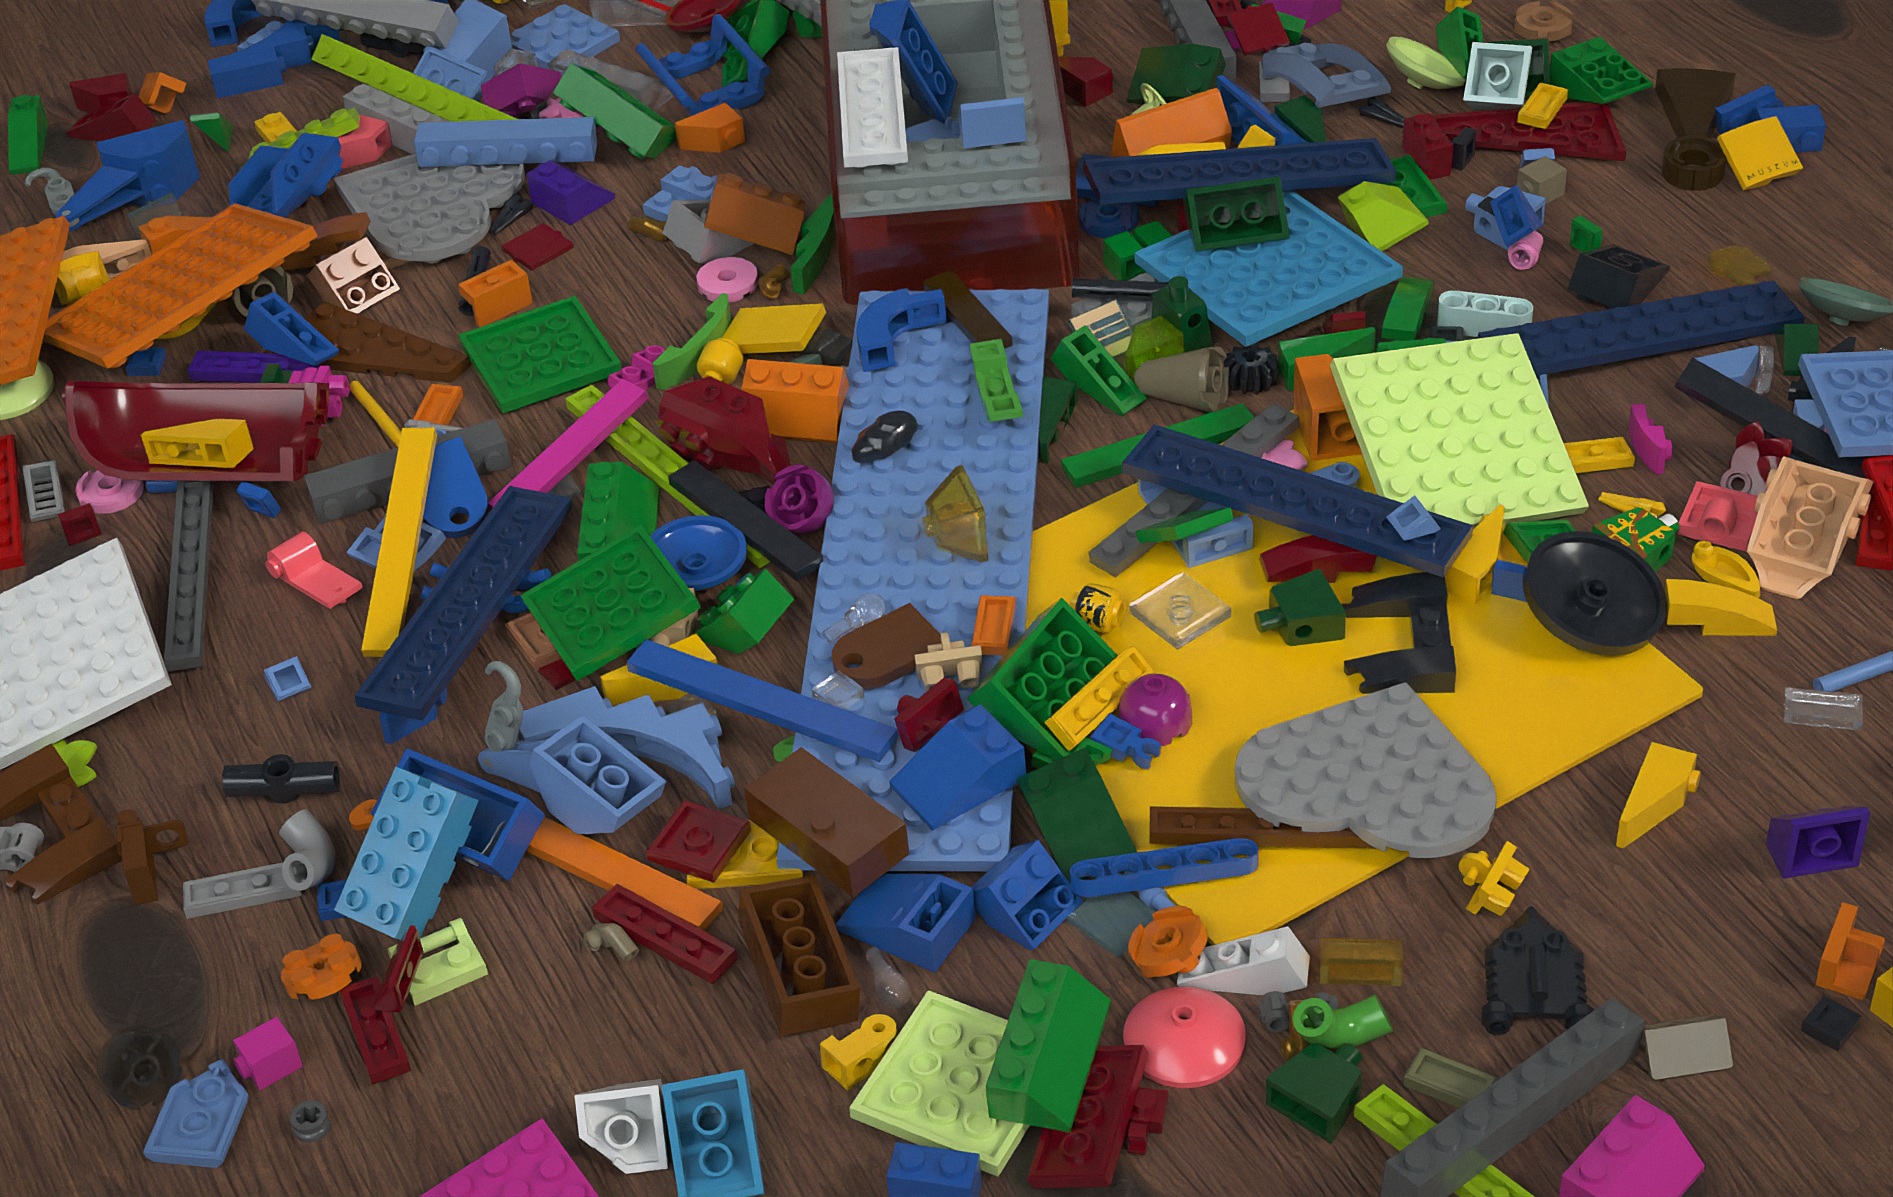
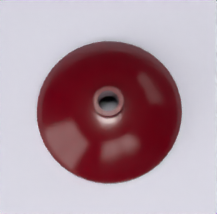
(697, 15)

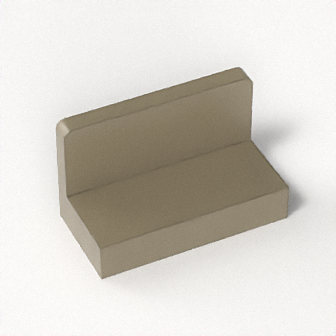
(1687, 1046)

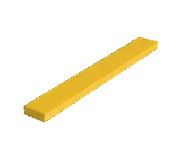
(399, 540)

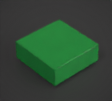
(1585, 235)

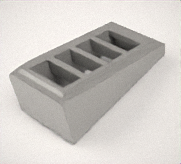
(38, 474)

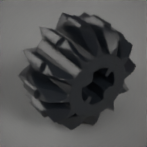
(1252, 368)

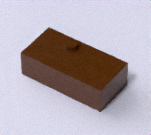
(827, 821)
(798, 955)

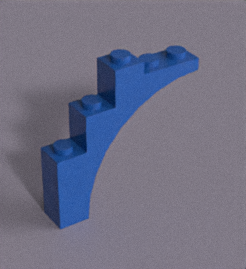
(264, 61)

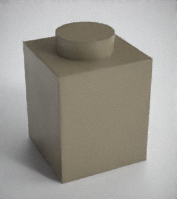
(1543, 179)

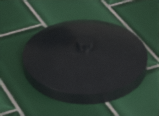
(1594, 593)

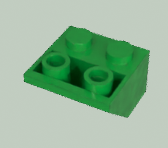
(744, 612)

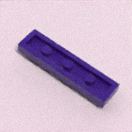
(239, 366)

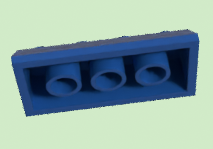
(920, 61)
(1245, 111)

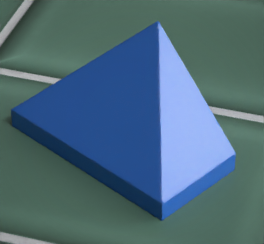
(1514, 216)

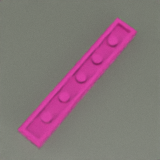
(579, 439)

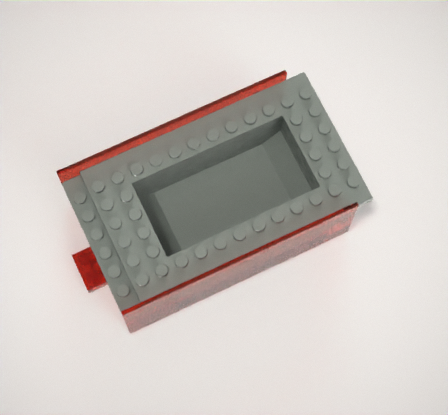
(982, 211)

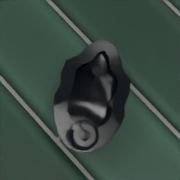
(884, 436)

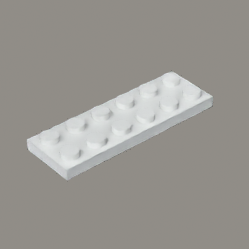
(871, 108)

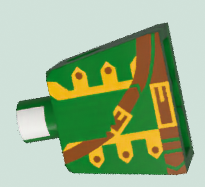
(1642, 533)

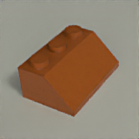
(755, 213)

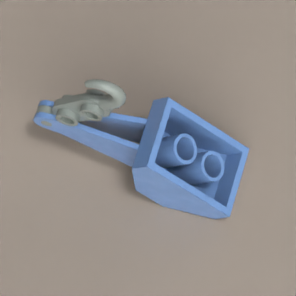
(579, 770)

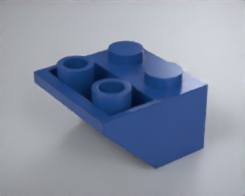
(1025, 895)

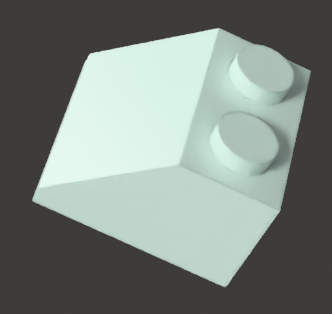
(1497, 76)

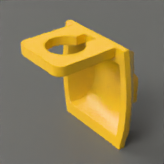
(80, 276)

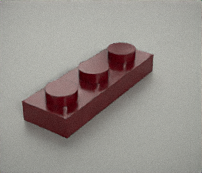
(374, 1032)

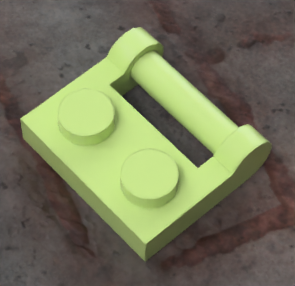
(448, 967)

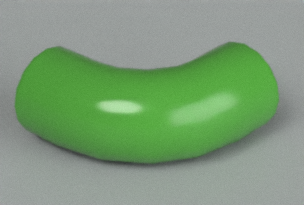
(1349, 1024)

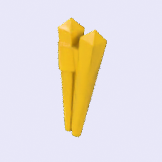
(1626, 503)

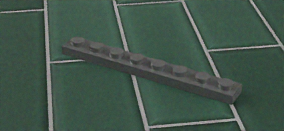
(1255, 438)
(189, 576)

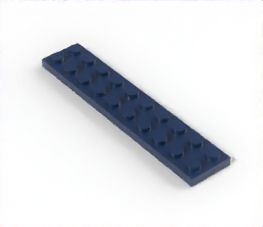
(1298, 165)
(1654, 327)
(1291, 498)
(463, 604)

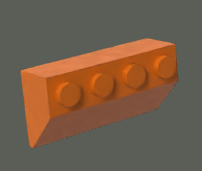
(1184, 121)

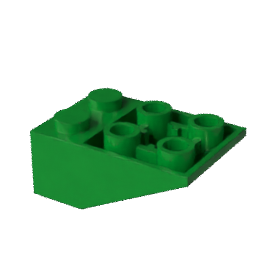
(1595, 72)

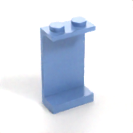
(1212, 543)

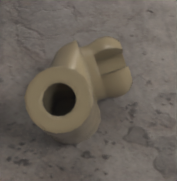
(611, 936)

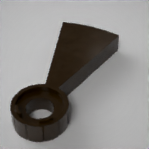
(1690, 105)

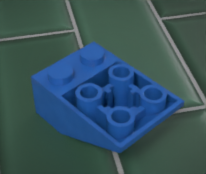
(911, 916)

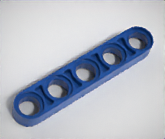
(1148, 876)

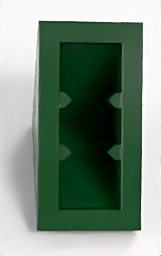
(1792, 342)

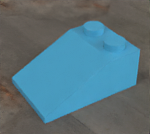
(714, 1136)

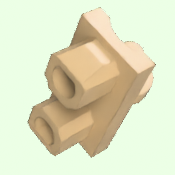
(947, 660)

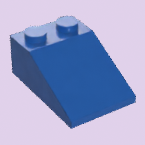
(960, 768)

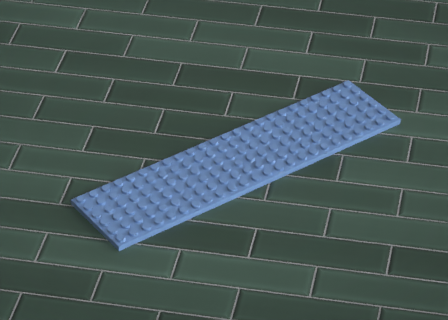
(880, 546)

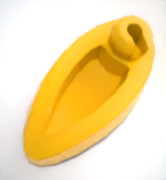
(1725, 568)

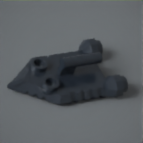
(1533, 976)

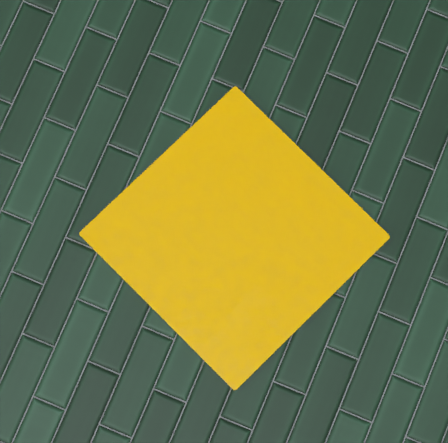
(1518, 704)

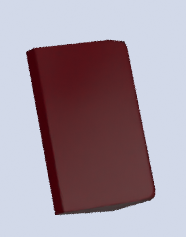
(400, 972)

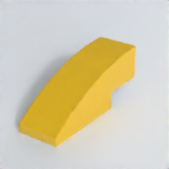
(1718, 609)

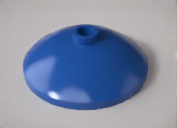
(702, 549)

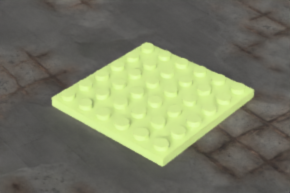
(1460, 430)

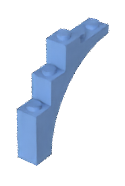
(680, 740)

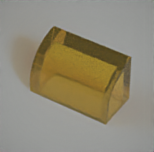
(1360, 961)

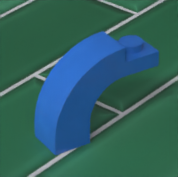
(225, 18)
(891, 317)

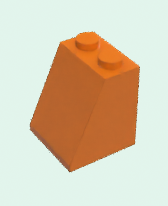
(1321, 410)

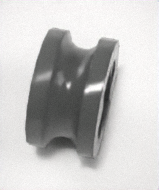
(314, 1112)

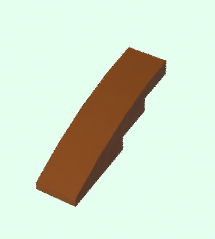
(329, 241)

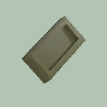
(1446, 1078)

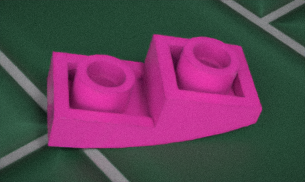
(640, 371)
(1648, 439)

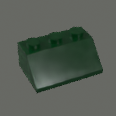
(1236, 214)

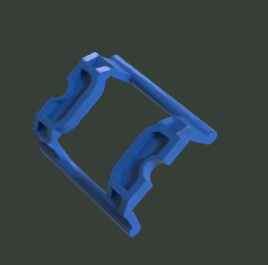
(703, 56)

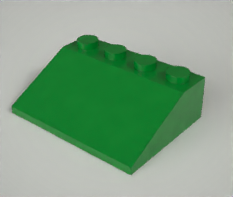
(1041, 674)

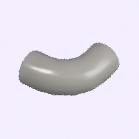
(313, 850)

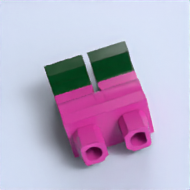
(338, 384)

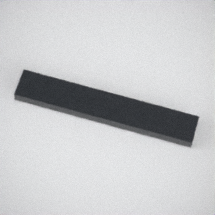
(1747, 406)
(758, 528)

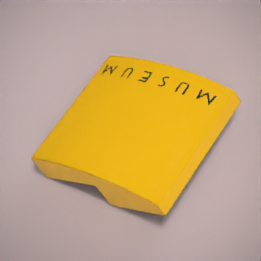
(1759, 153)

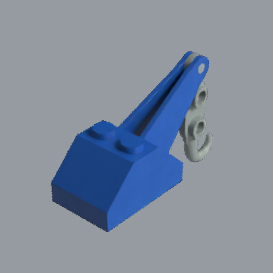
(133, 171)

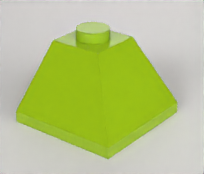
(1381, 214)

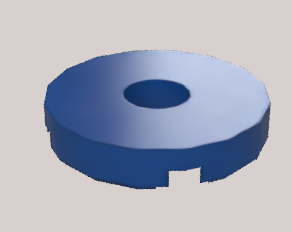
(1094, 221)

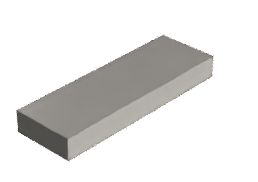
(235, 890)

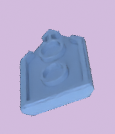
(198, 1119)

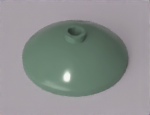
(1844, 301)

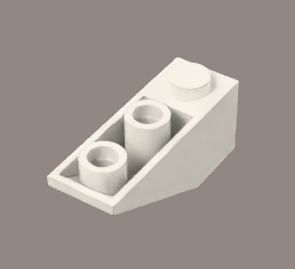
(1252, 965)

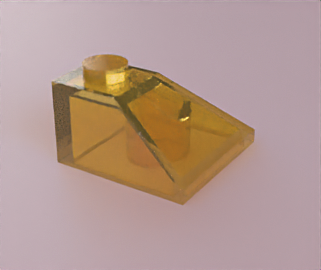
(957, 517)

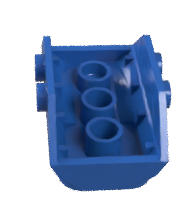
(283, 178)

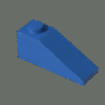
(286, 332)

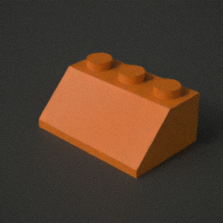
(799, 398)

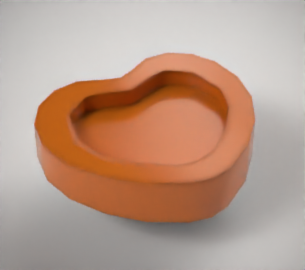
(360, 816)

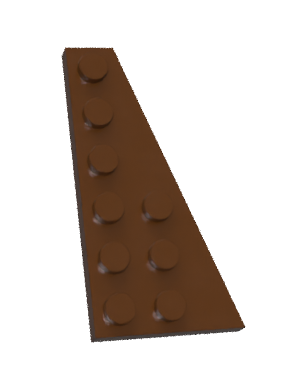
(377, 346)

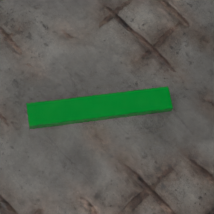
(1108, 459)

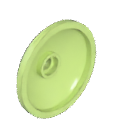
(1423, 64)
(26, 393)

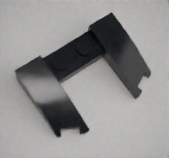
(1431, 661)

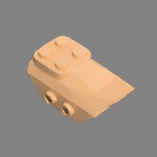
(1804, 525)

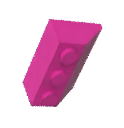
(1635, 1157)

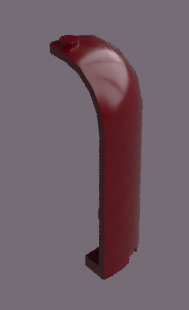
(280, 417)

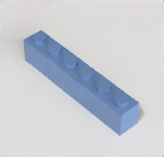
(505, 142)

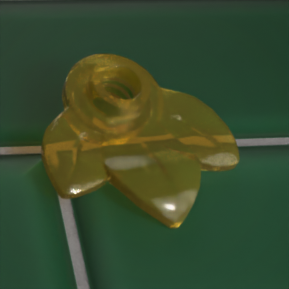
(1737, 264)

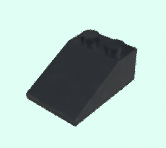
(1615, 276)

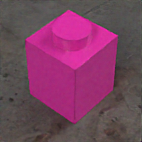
(266, 1054)

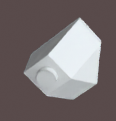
(626, 1124)

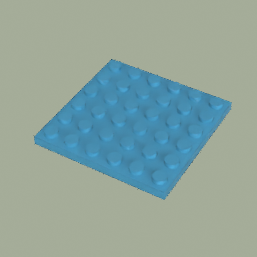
(1275, 283)

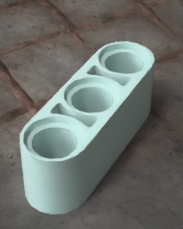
(1482, 311)

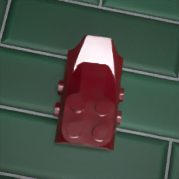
(721, 428)

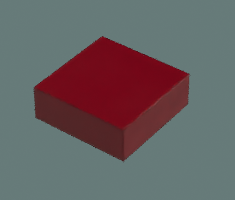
(79, 524)

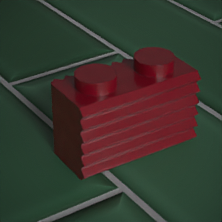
(1428, 145)

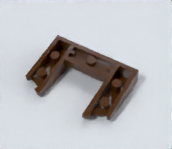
(87, 839)

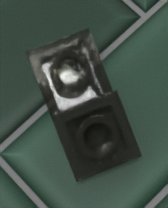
(829, 345)

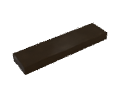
(967, 310)

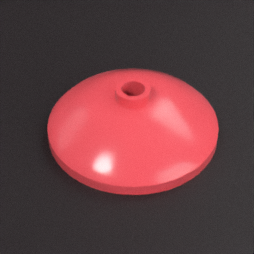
(1188, 1050)

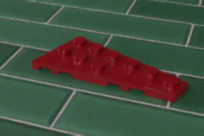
(1575, 130)

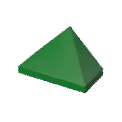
(215, 127)

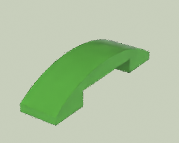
(680, 364)
(994, 381)

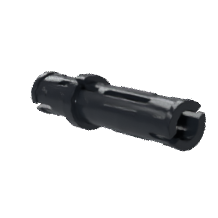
(475, 268)
(1115, 289)

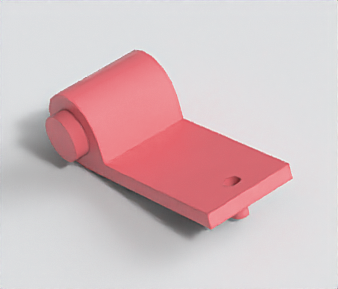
(302, 567)

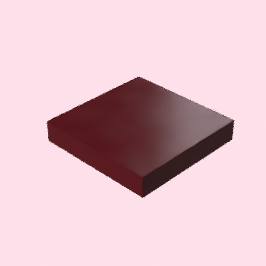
(698, 841)

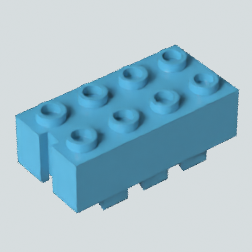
(407, 854)

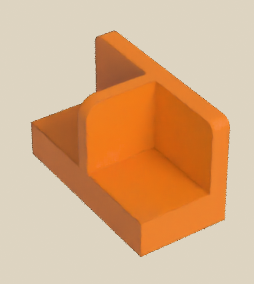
(160, 91)
(497, 292)
(1849, 956)

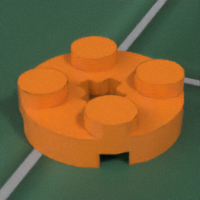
(1157, 955)
(320, 968)

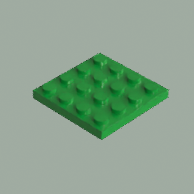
(539, 354)
(610, 602)

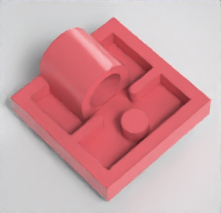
(1719, 516)

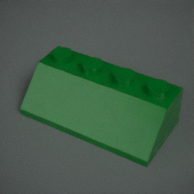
(615, 111)
(615, 504)
(1047, 1048)

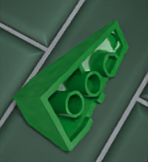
(760, 26)

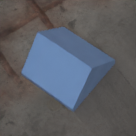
(992, 122)

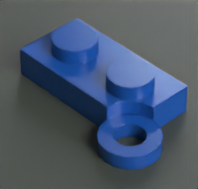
(1744, 109)

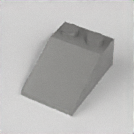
(688, 232)

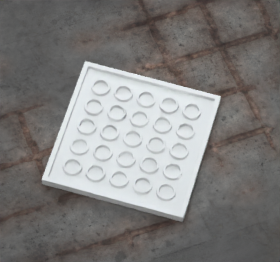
(73, 651)

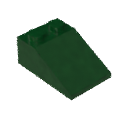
(1176, 71)
(1074, 811)

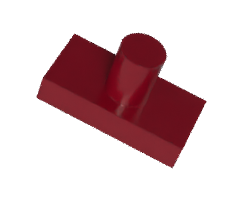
(925, 716)

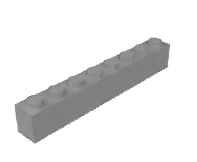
(404, 20)

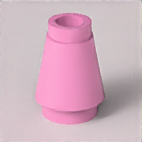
(1526, 251)

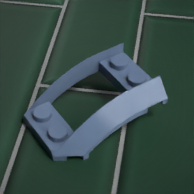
(1301, 67)

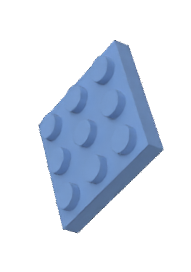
(563, 30)

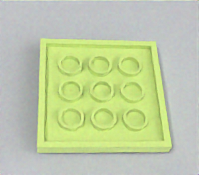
(935, 1083)

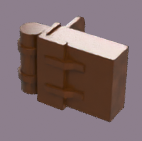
(136, 849)

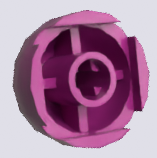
(799, 499)
(1157, 707)

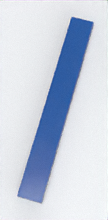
(763, 700)

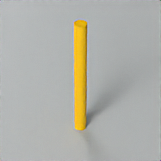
(376, 411)

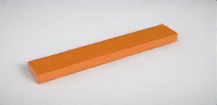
(609, 867)

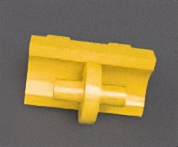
(1504, 868)

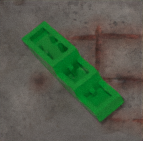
(814, 249)
(1407, 309)

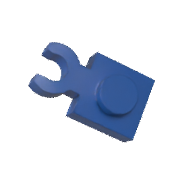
(1126, 741)

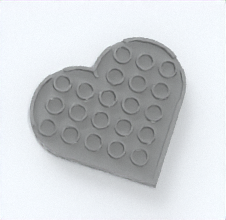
(428, 209)
(1373, 768)

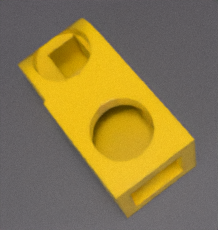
(860, 1052)

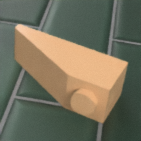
(115, 255)

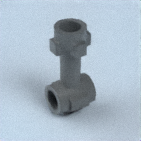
(1275, 1010)

